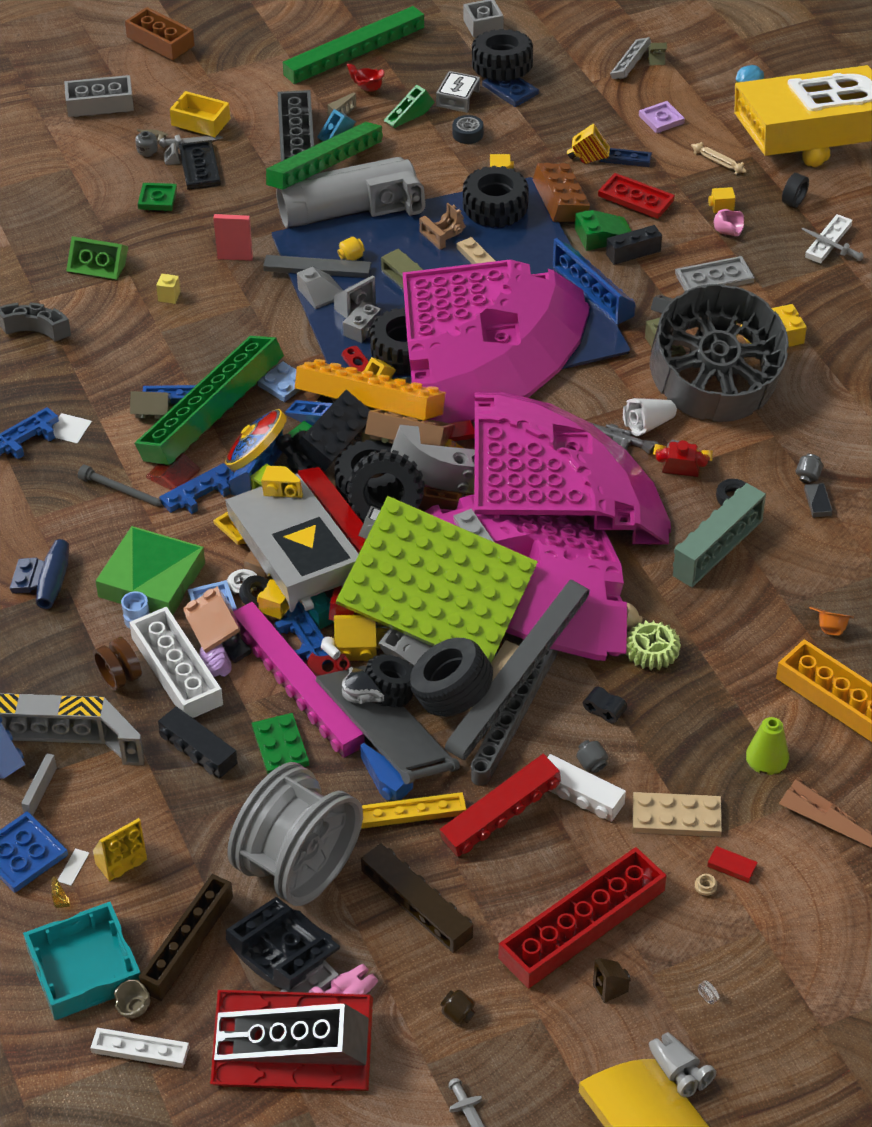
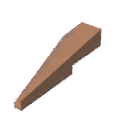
(814, 806)

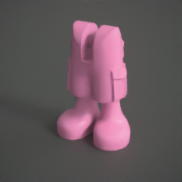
(350, 982)

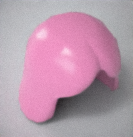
(729, 222)

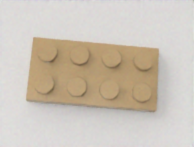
(677, 814)

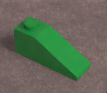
(413, 105)

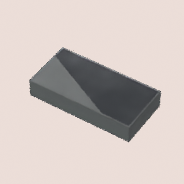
(818, 500)

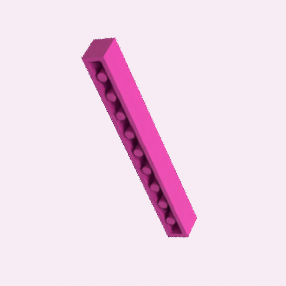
(298, 680)

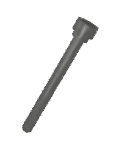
(87, 473)

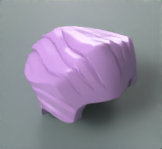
(216, 661)

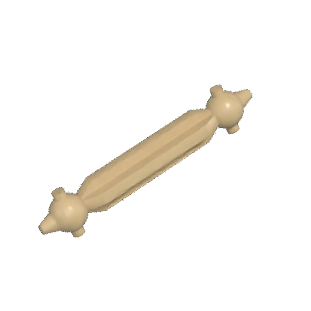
(719, 158)

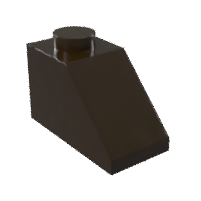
(610, 979)

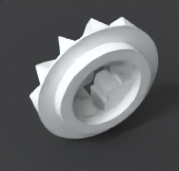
(235, 577)

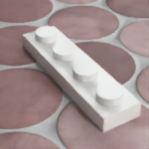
(834, 231)
(140, 1047)

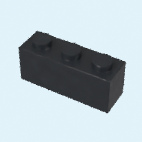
(634, 244)

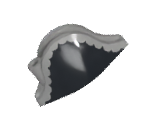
(360, 688)

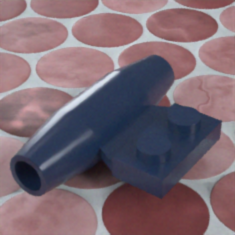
(44, 575)

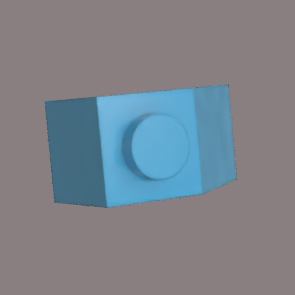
(336, 124)

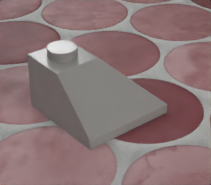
(317, 287)
(350, 298)

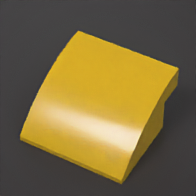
(638, 1096)

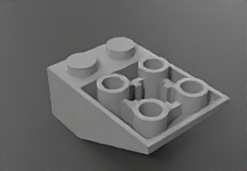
(403, 646)

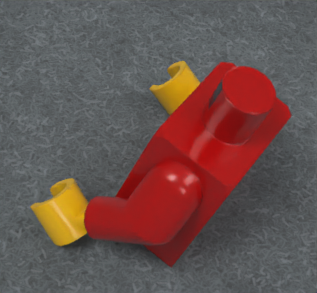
(682, 458)

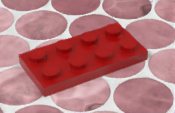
(636, 195)

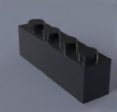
(197, 742)

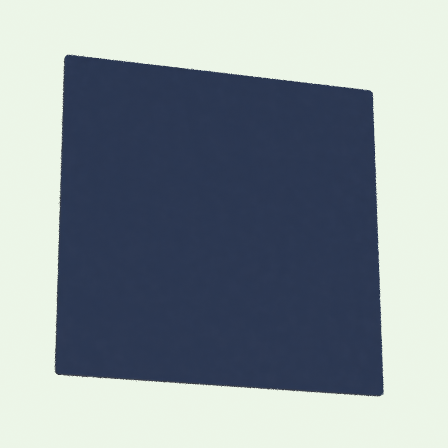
(523, 241)

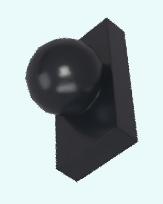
(236, 648)

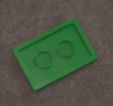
(279, 742)

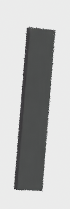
(330, 266)

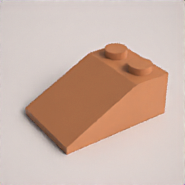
(211, 619)

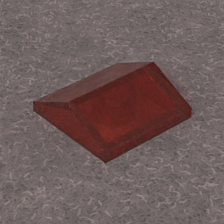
(175, 474)

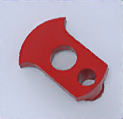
(352, 353)
(315, 663)

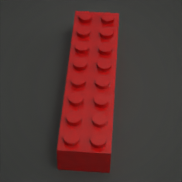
(581, 917)

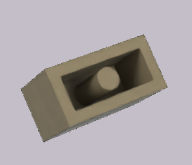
(150, 404)

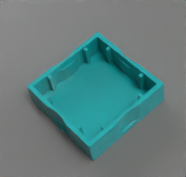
(81, 959)

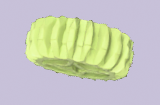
(652, 645)

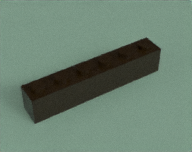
(417, 897)
(186, 936)

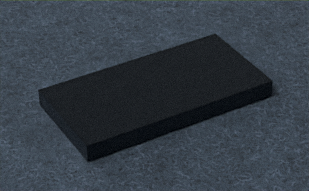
(199, 164)

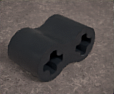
(604, 704)

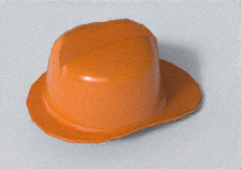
(831, 622)

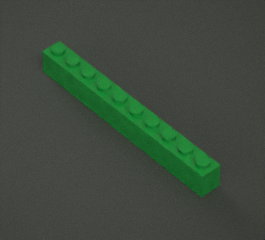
(353, 45)
(323, 155)

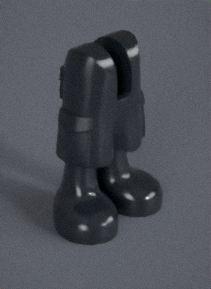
(297, 460)

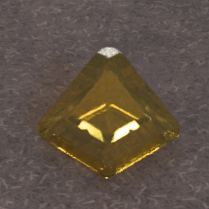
(58, 895)

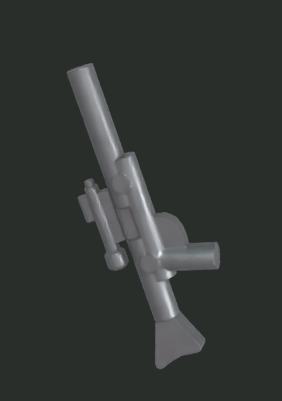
(624, 439)

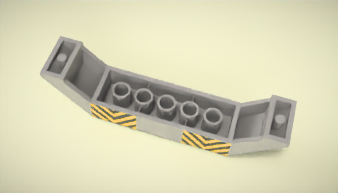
(70, 720)

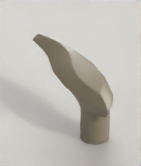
(159, 134)

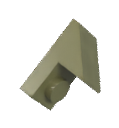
(656, 53)

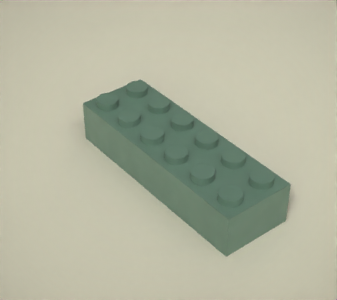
(718, 534)

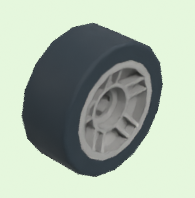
(467, 129)

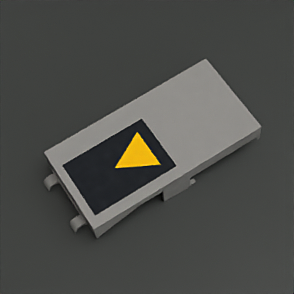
(293, 542)

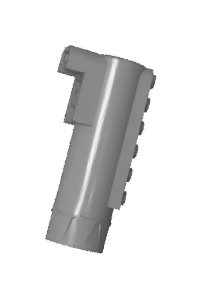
(371, 187)

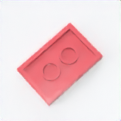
(233, 237)

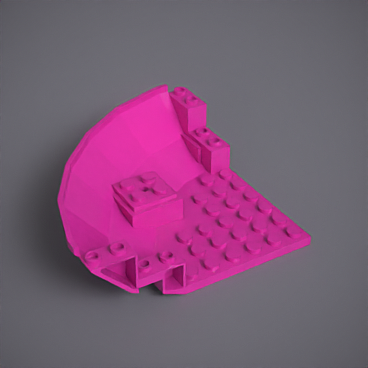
(464, 313)
(530, 469)
(565, 551)

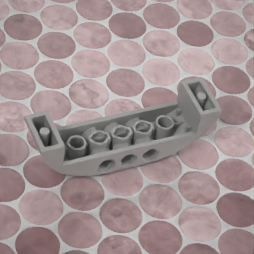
(441, 466)

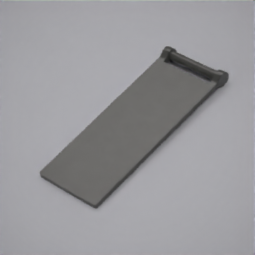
(392, 732)

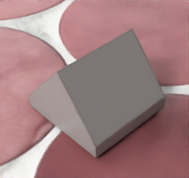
(171, 155)

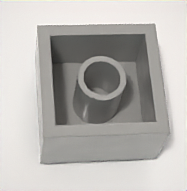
(482, 17)

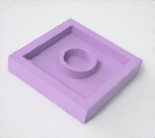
(661, 117)

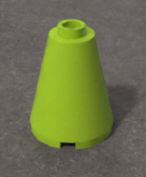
(768, 748)

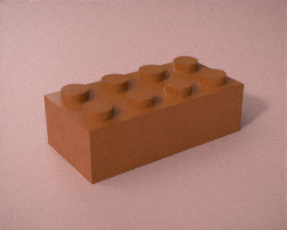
(159, 33)
(560, 191)

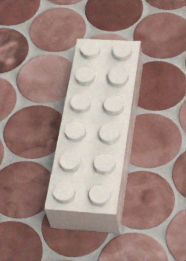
(176, 663)

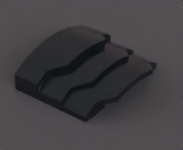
(280, 943)

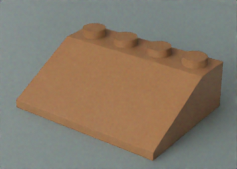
(386, 424)

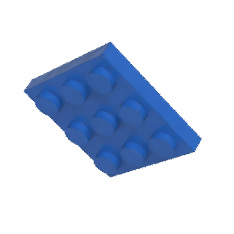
(27, 851)

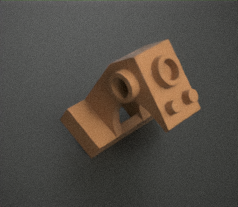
(449, 226)

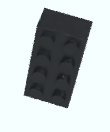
(334, 430)

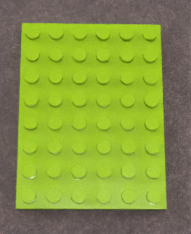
(435, 579)

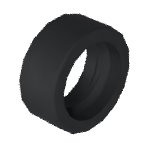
(795, 190)

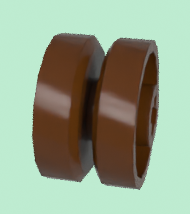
(117, 663)

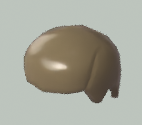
(132, 999)

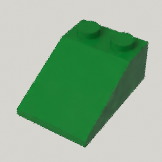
(595, 228)

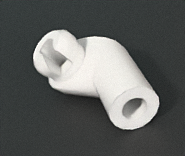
(328, 646)

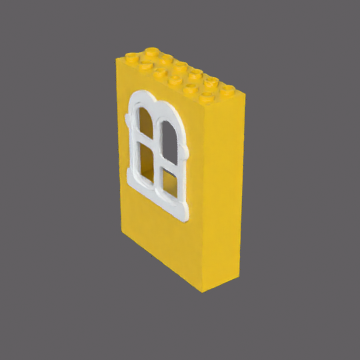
(786, 115)

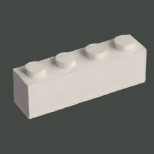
(588, 790)

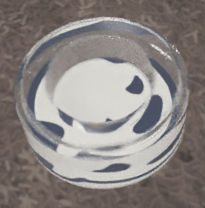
(708, 992)

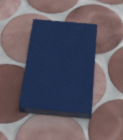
(512, 91)

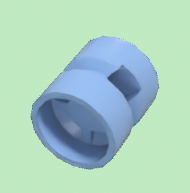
(134, 606)

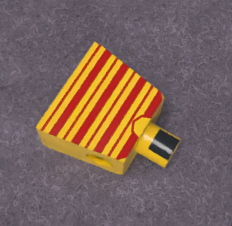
(589, 145)

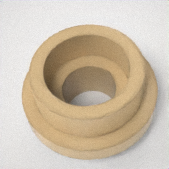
(706, 879)

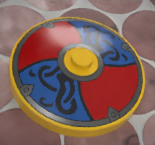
(255, 439)

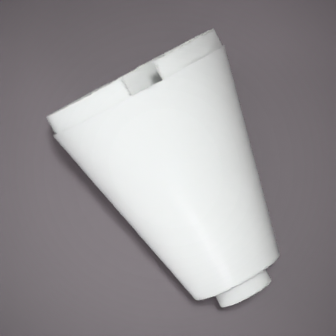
(647, 414)

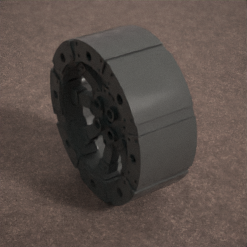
(722, 307)

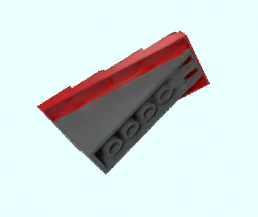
(292, 1040)

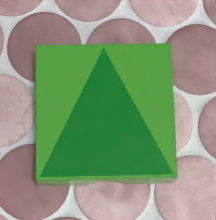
(151, 565)

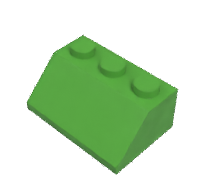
(96, 258)

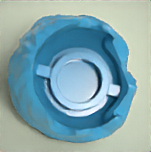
(749, 73)

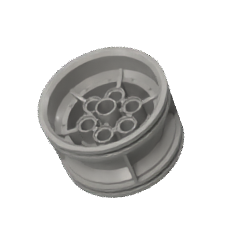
(295, 833)

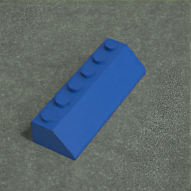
(594, 284)

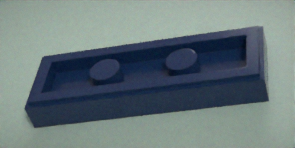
(628, 157)

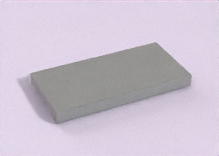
(726, 271)

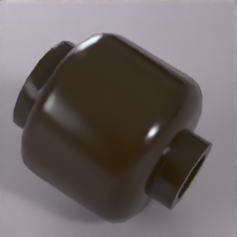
(458, 1007)

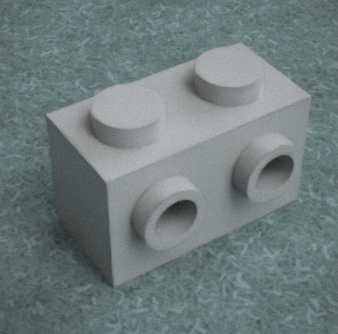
(359, 322)

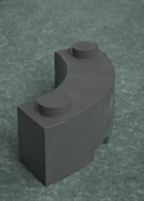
(34, 318)

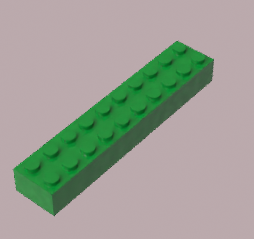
(209, 400)

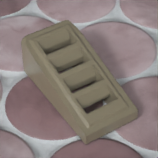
(340, 104)

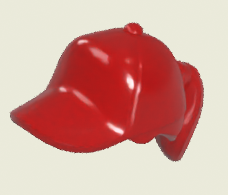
(366, 78)

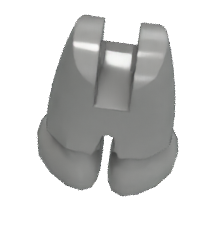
(678, 1062)

